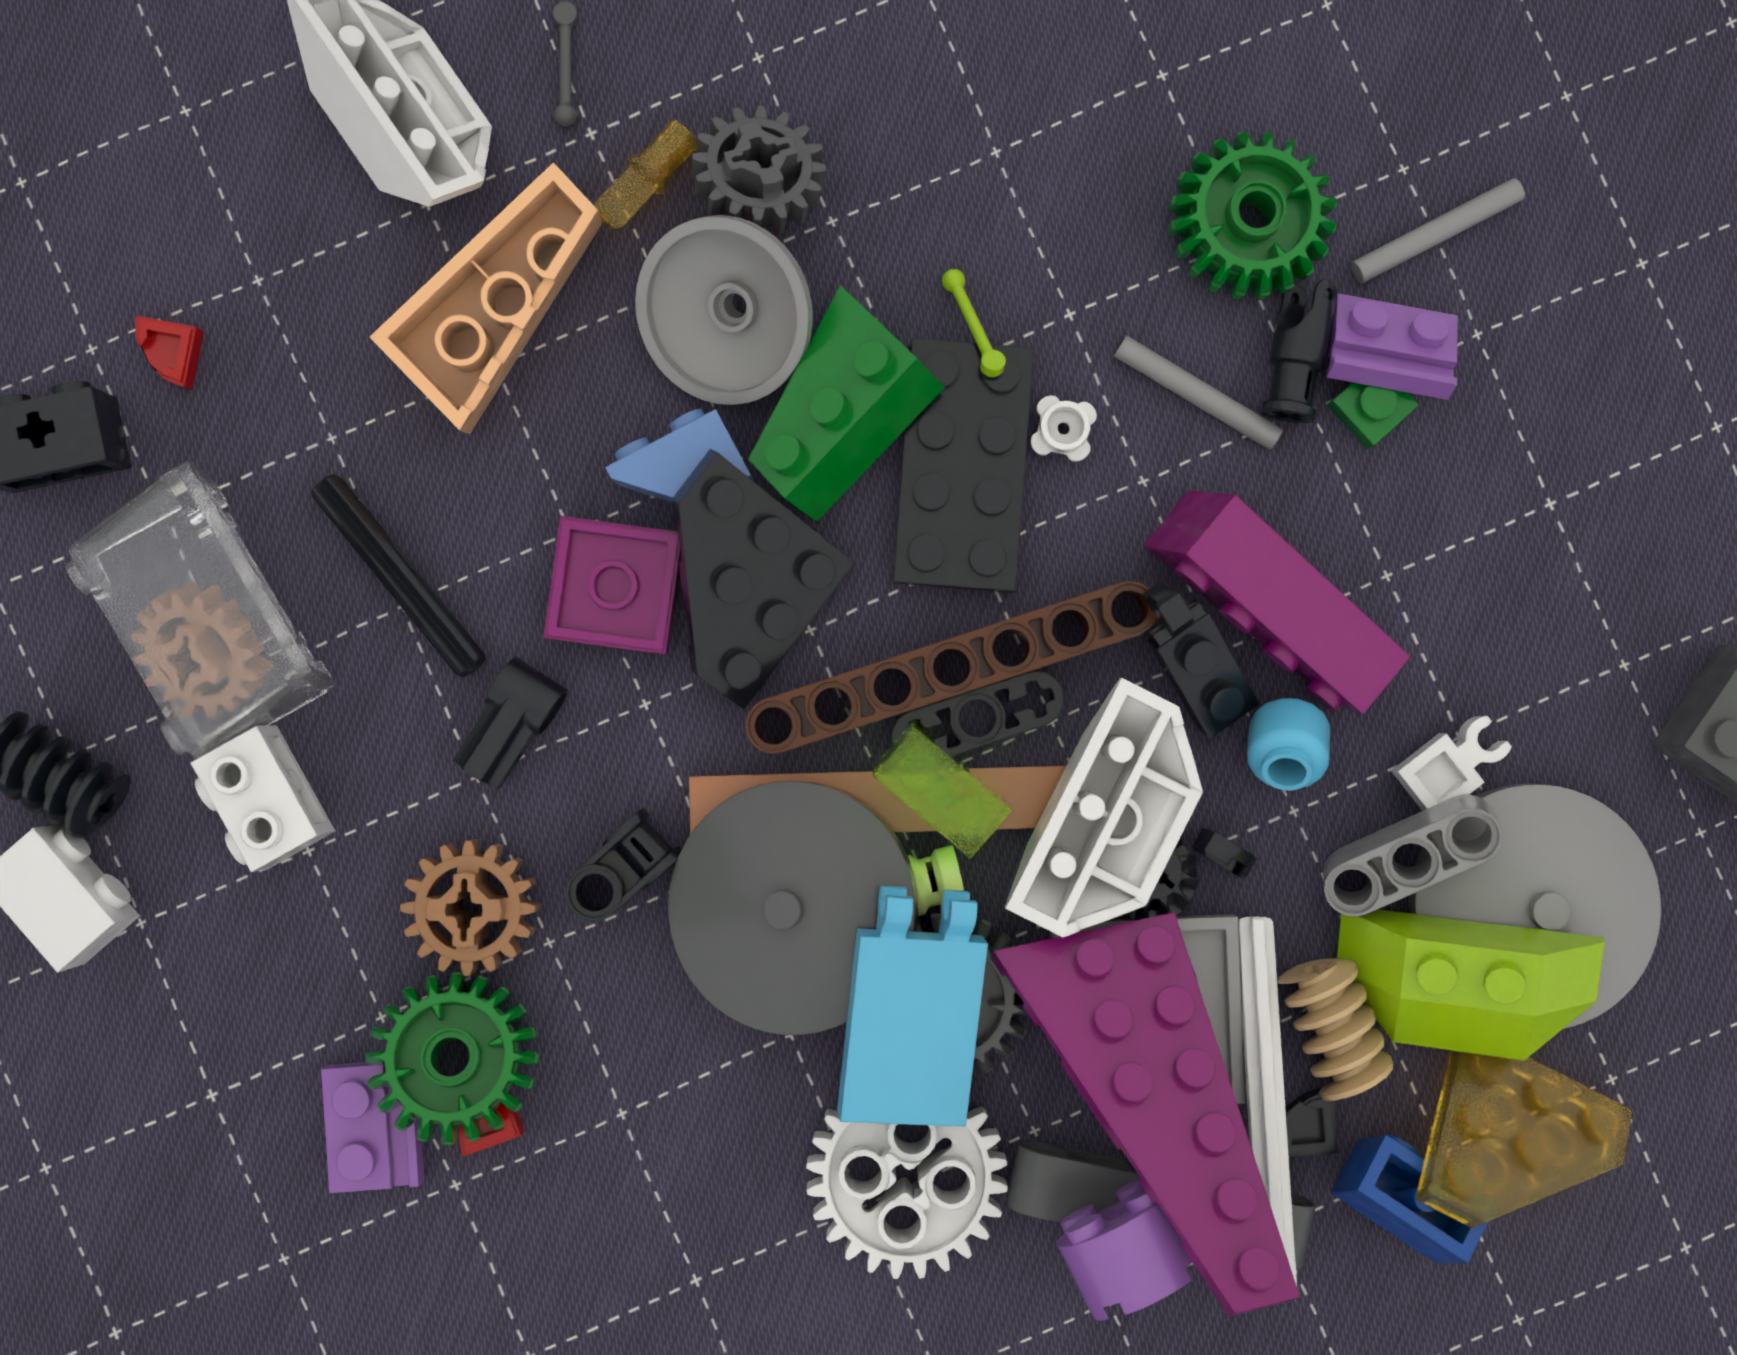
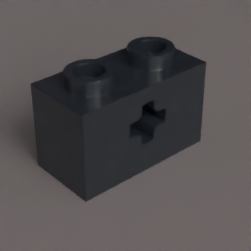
(60, 437)

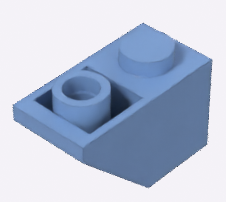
(666, 463)

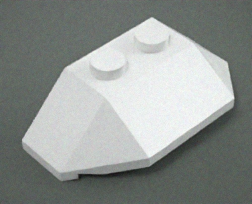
(392, 98)
(1110, 816)

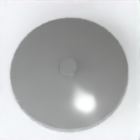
(1562, 870)

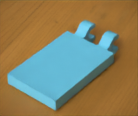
(913, 1015)

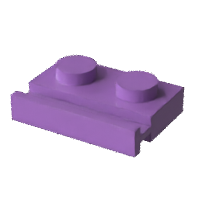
(1393, 347)
(361, 1140)

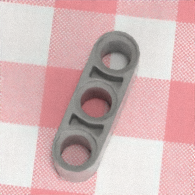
(1428, 828)

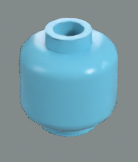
(1288, 744)

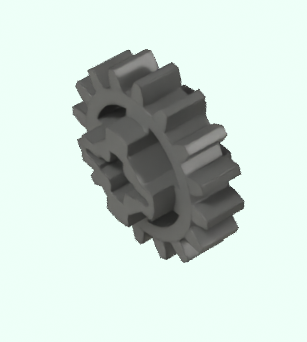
(757, 168)

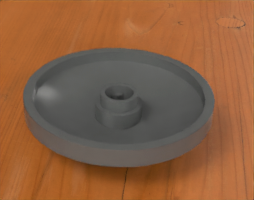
(775, 900)

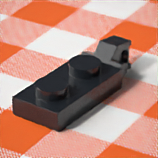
(1197, 661)

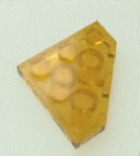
(1514, 1137)

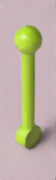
(992, 360)

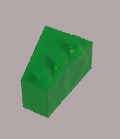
(841, 408)

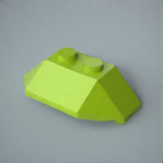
(1470, 981)

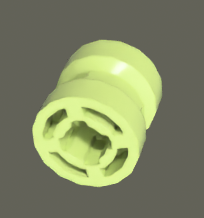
(946, 874)

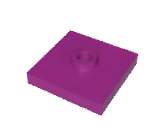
(613, 585)

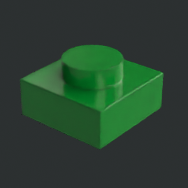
(1371, 410)

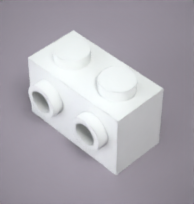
(261, 798)

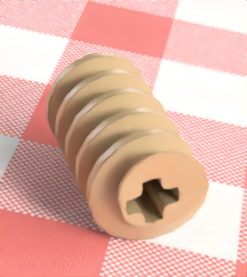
(1340, 1026)

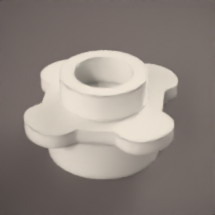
(1076, 416)

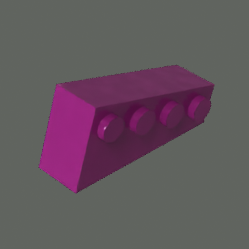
(1277, 599)

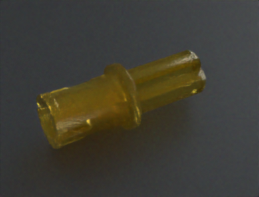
(645, 175)

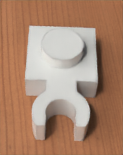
(1447, 768)

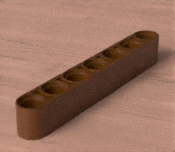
(982, 667)

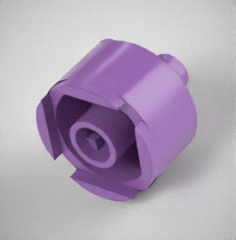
(1123, 1253)

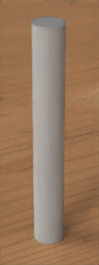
(1437, 230)
(1198, 393)

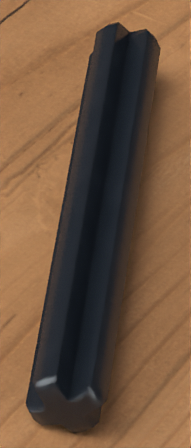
(398, 575)

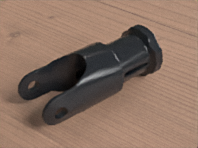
(1300, 353)

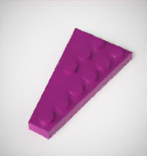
(1149, 1067)

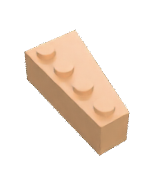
(487, 301)

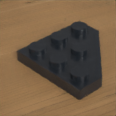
(746, 576)

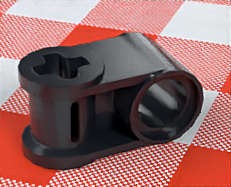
(623, 865)

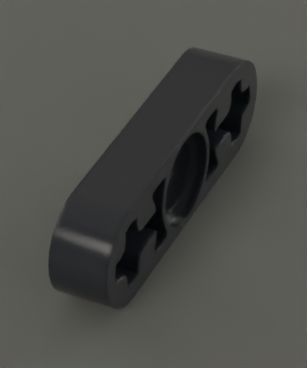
(1015, 689)

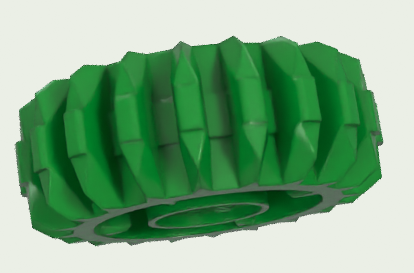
(1275, 186)
(414, 1052)

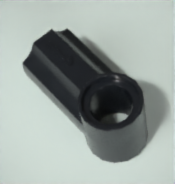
(518, 708)

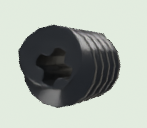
(52, 782)

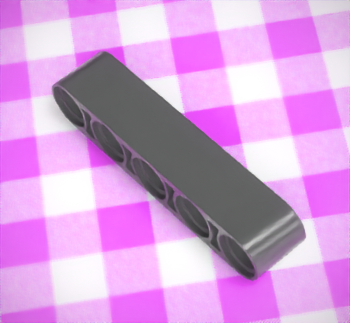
(1057, 1180)

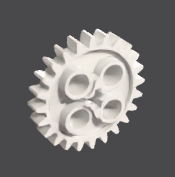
(943, 1215)

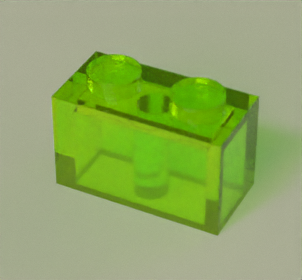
(941, 790)

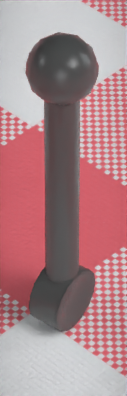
(565, 18)

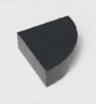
(1224, 853)
(1311, 1125)

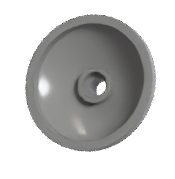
(691, 317)

